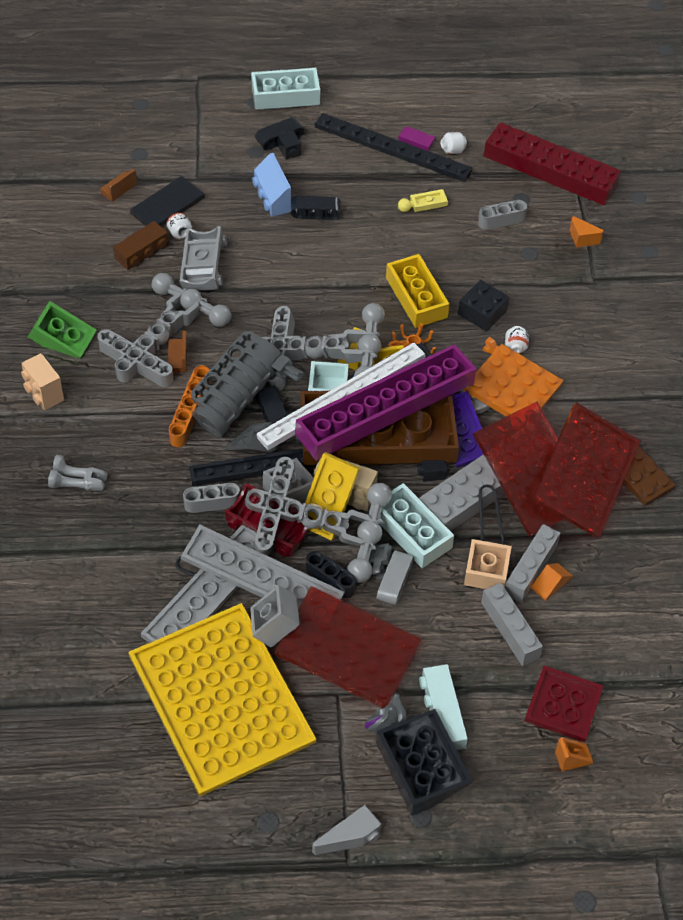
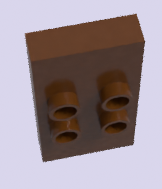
(413, 439)

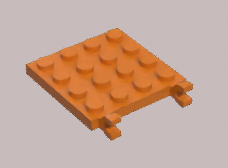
(511, 381)

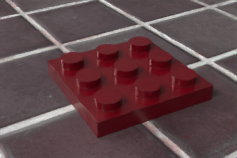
(563, 703)

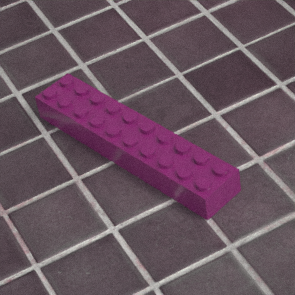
(385, 401)

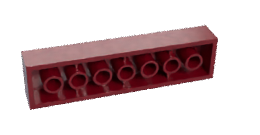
(552, 163)

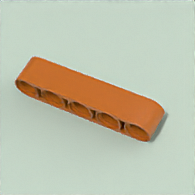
(183, 420)

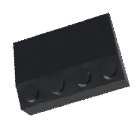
(422, 761)

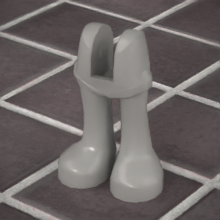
(92, 481)

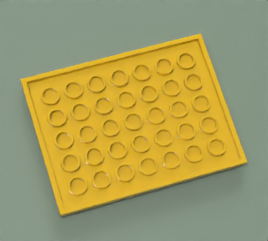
(221, 699)

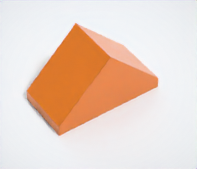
(585, 233)
(551, 580)
(572, 754)

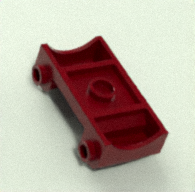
(288, 533)

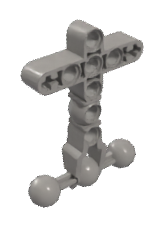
(332, 346)
(140, 355)
(368, 532)

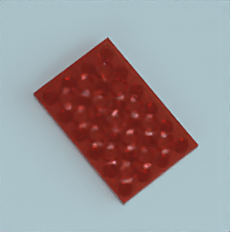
(518, 454)
(586, 470)
(348, 647)

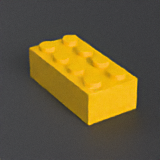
(417, 290)

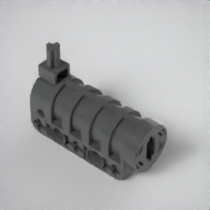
(239, 382)

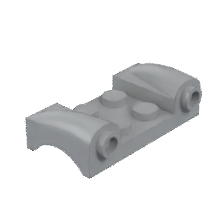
(201, 259)

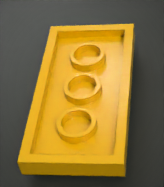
(331, 488)

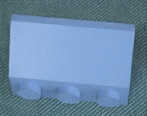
(272, 186)

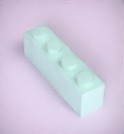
(442, 697)

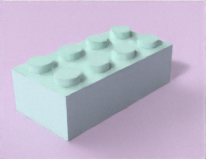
(285, 88)
(415, 527)

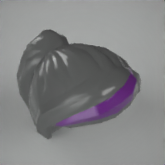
(388, 716)

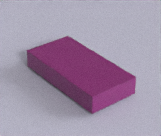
(416, 138)

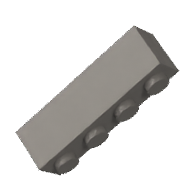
(532, 563)
(511, 624)

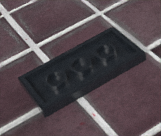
(167, 201)

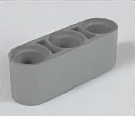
(502, 214)
(202, 497)
(395, 577)

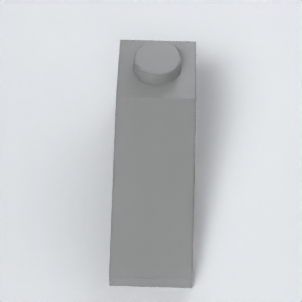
(350, 833)

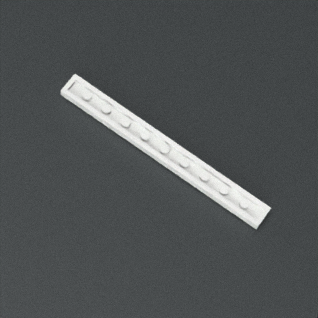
(285, 427)

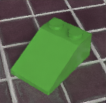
(61, 331)

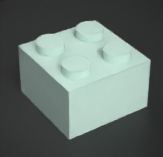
(327, 376)

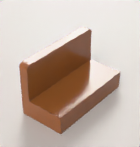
(119, 185)
(178, 353)

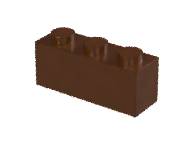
(140, 245)

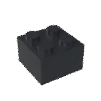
(483, 305)

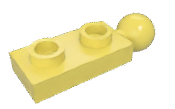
(424, 201)

